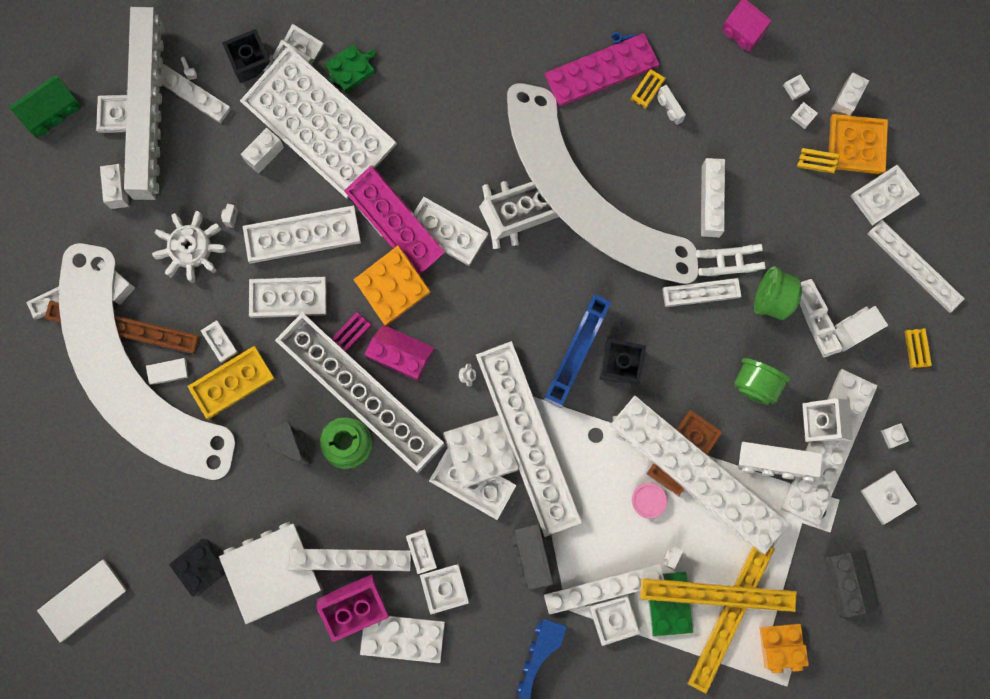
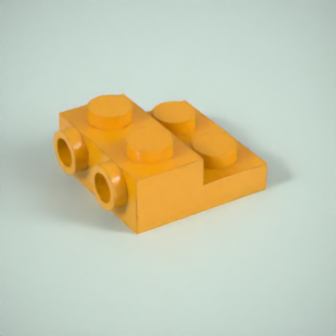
(783, 648)

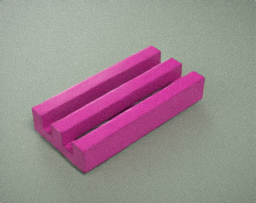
(367, 325)

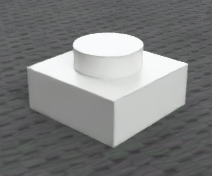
(796, 87)
(804, 115)
(229, 215)
(895, 436)
(672, 557)

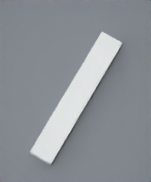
(916, 266)

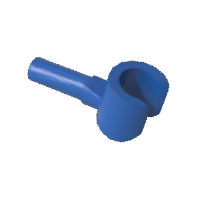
(621, 38)

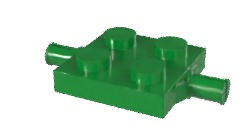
(350, 68)

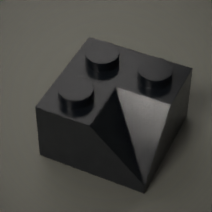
(246, 55)
(622, 362)
(198, 567)

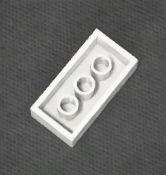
(516, 210)

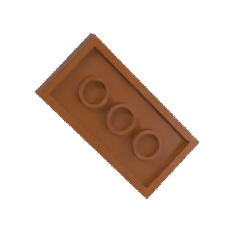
(699, 433)

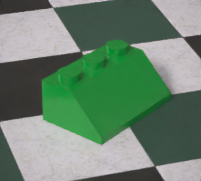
(46, 106)

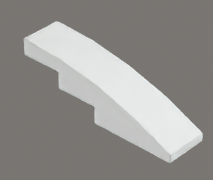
(818, 319)

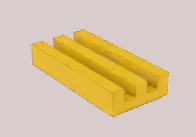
(641, 100)
(803, 157)
(925, 348)

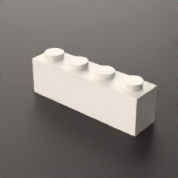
(712, 197)
(781, 461)

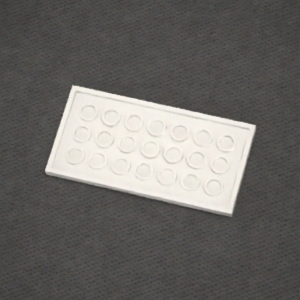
(317, 120)

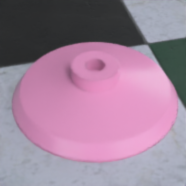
(649, 500)

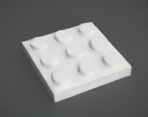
(480, 451)

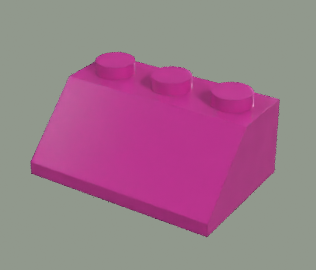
(399, 352)
(352, 608)

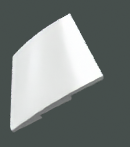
(301, 42)

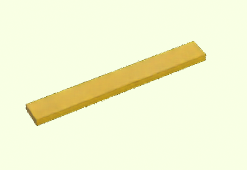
(718, 594)
(727, 623)

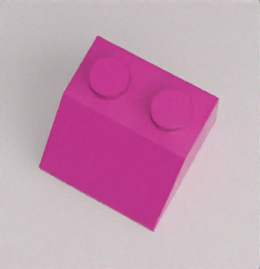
(746, 25)

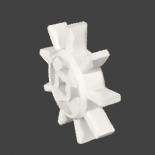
(195, 254)

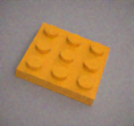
(859, 143)
(392, 285)

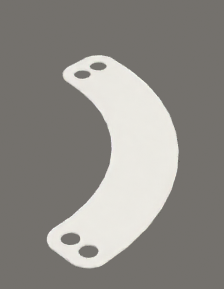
(578, 204)
(116, 385)

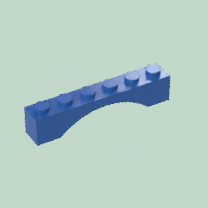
(577, 351)
(548, 640)

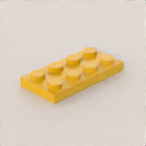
(231, 382)

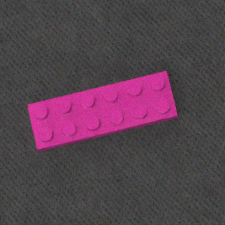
(601, 70)
(394, 219)

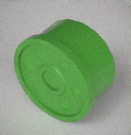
(778, 294)
(760, 382)
(346, 443)

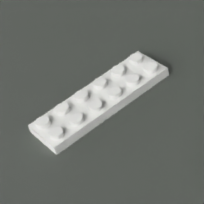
(301, 234)

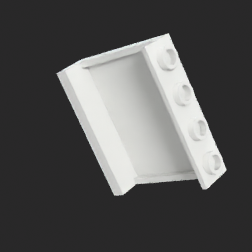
(262, 574)

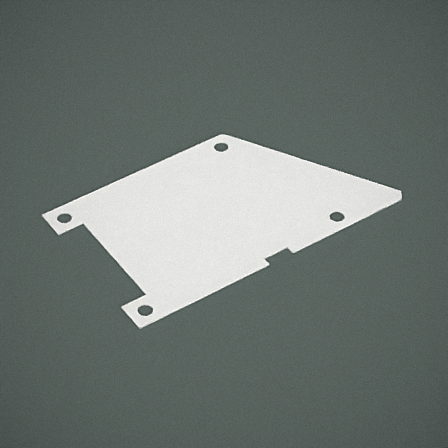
(619, 540)

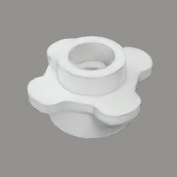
(467, 375)

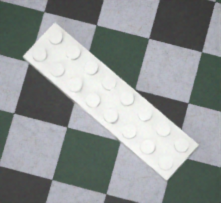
(811, 499)

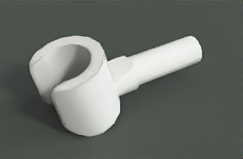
(189, 72)

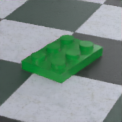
(670, 617)

